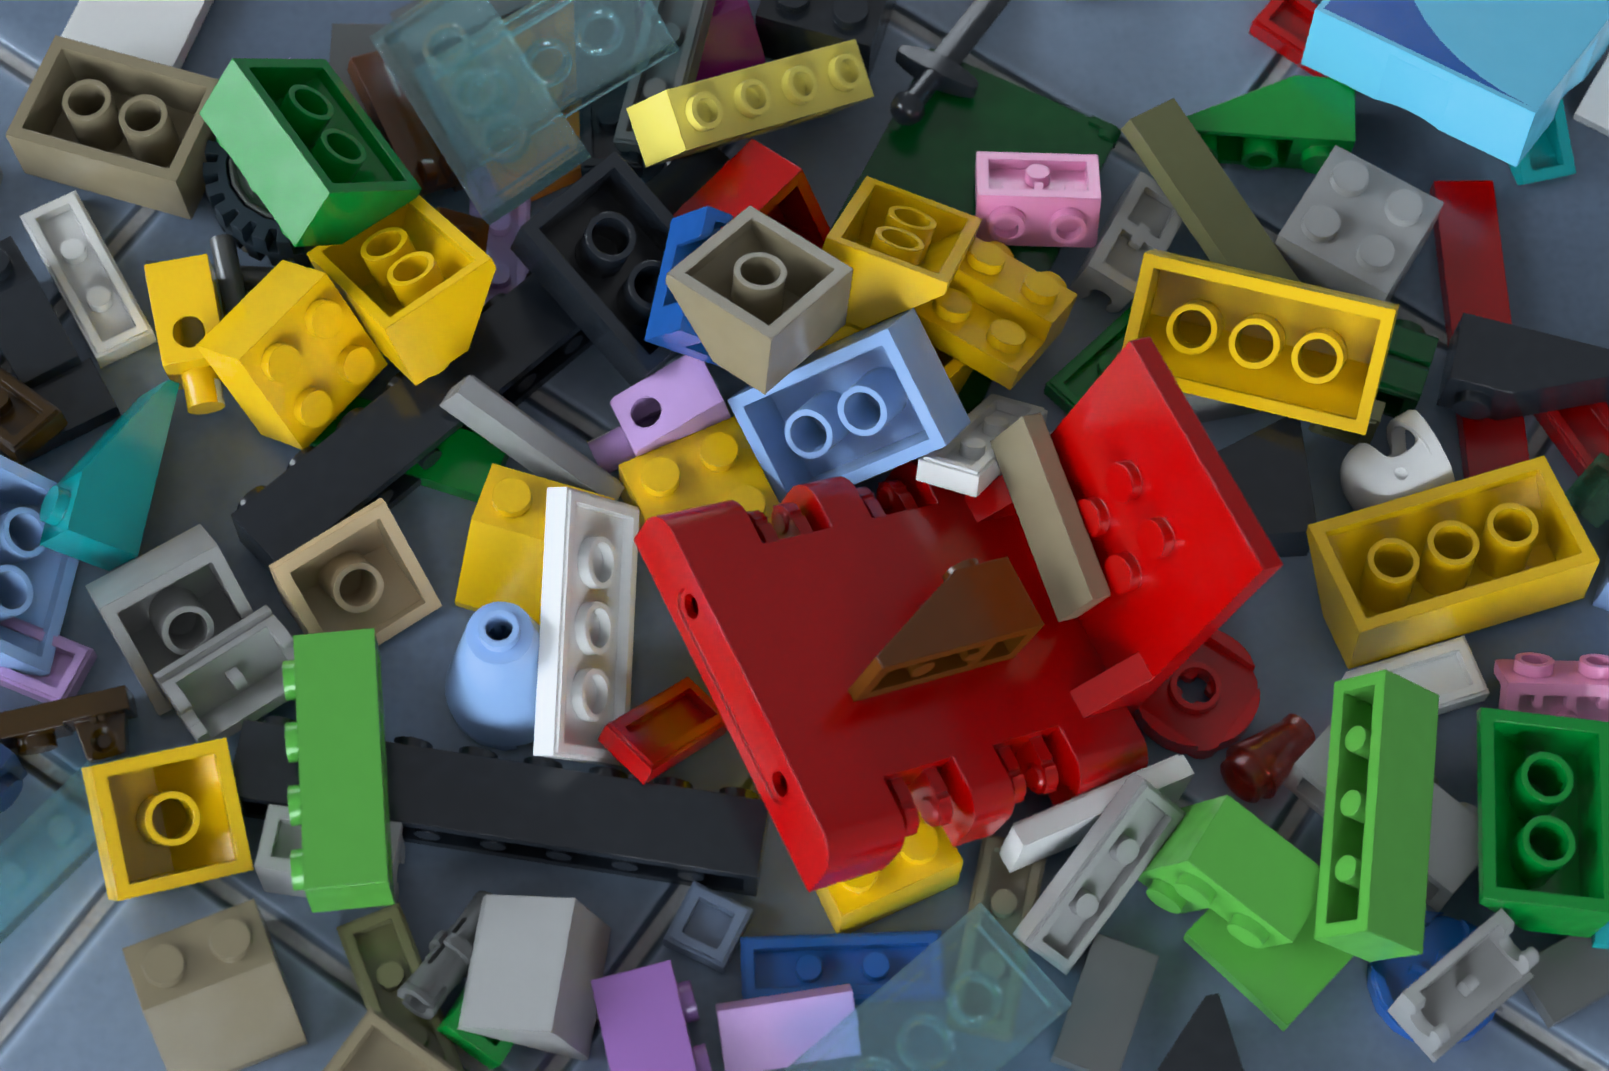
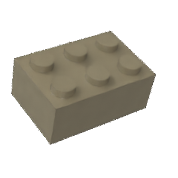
(115, 127)

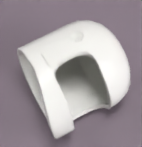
(1374, 478)

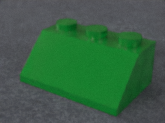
(307, 148)
(1544, 820)

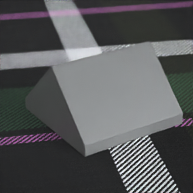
(535, 973)

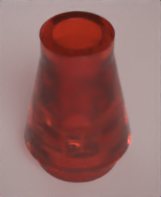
(1264, 760)

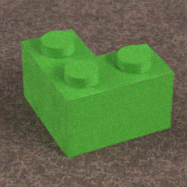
(1238, 869)

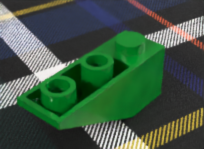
(1281, 124)

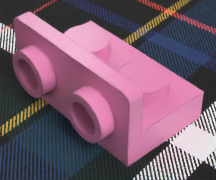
(1038, 198)
(1555, 687)

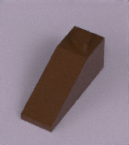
(966, 624)

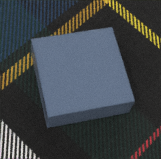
(708, 927)

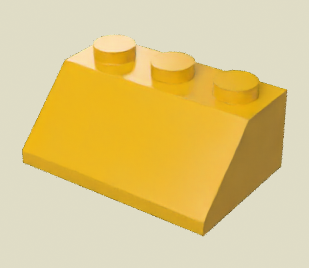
(899, 249)
(412, 286)

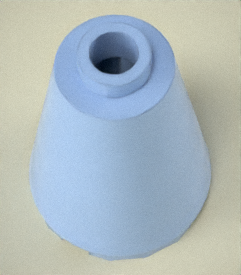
(495, 677)

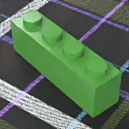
(341, 771)
(1377, 817)

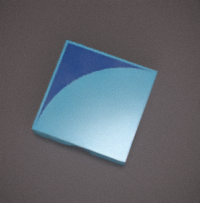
(1463, 65)

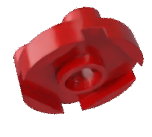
(1209, 726)

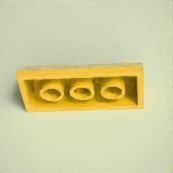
(1264, 339)
(1449, 561)

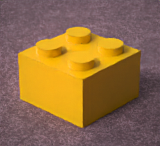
(292, 354)

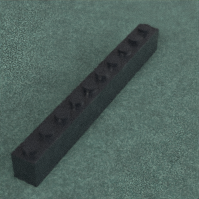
(514, 351)

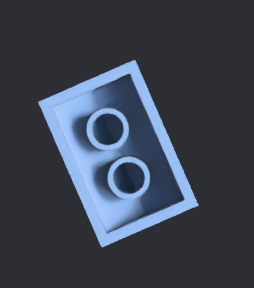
(32, 577)

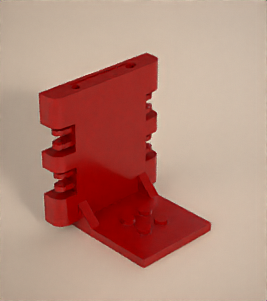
(806, 603)

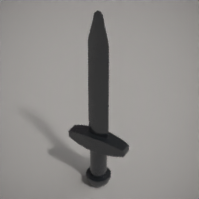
(942, 68)

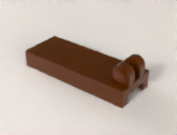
(400, 123)

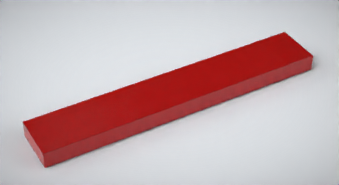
(1475, 284)

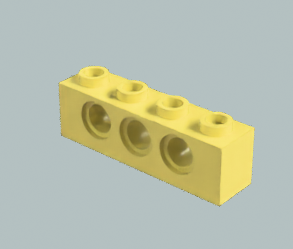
(749, 102)

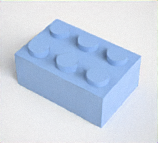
(853, 408)

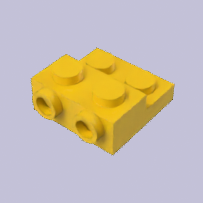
(997, 313)

